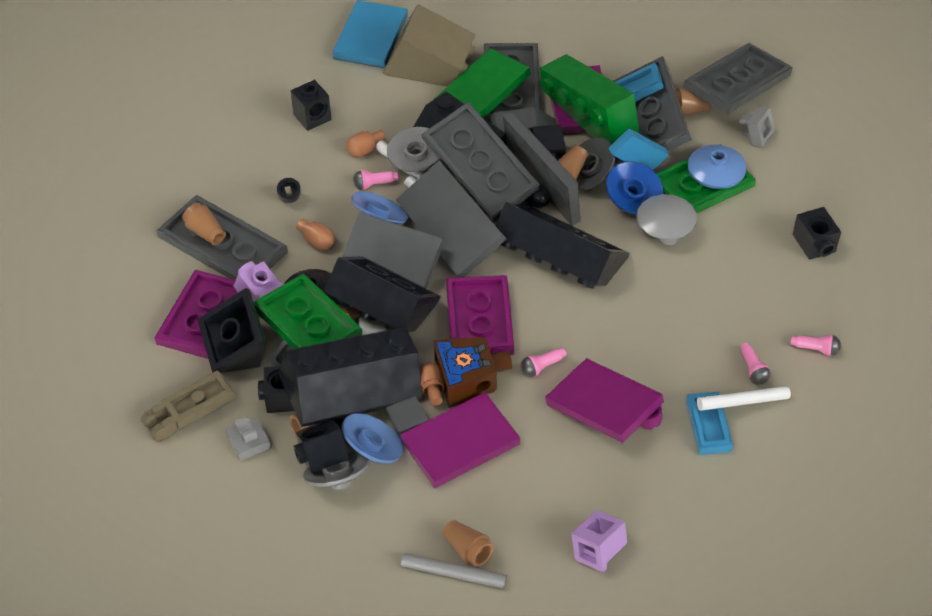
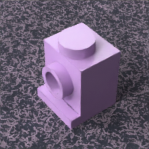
(257, 279)
(598, 540)

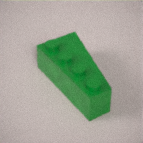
(590, 98)

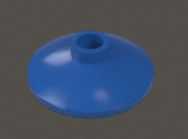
(633, 178)

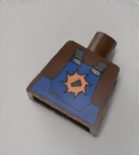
(468, 367)

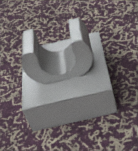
(759, 126)
(248, 438)

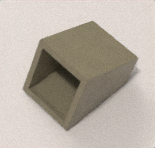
(430, 49)

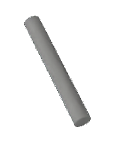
(453, 570)

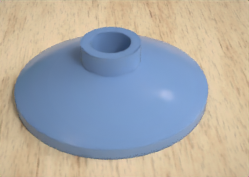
(717, 166)
(379, 207)
(372, 438)

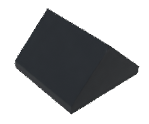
(233, 334)

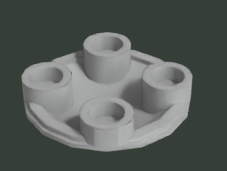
(666, 218)

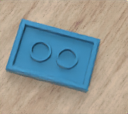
(370, 33)

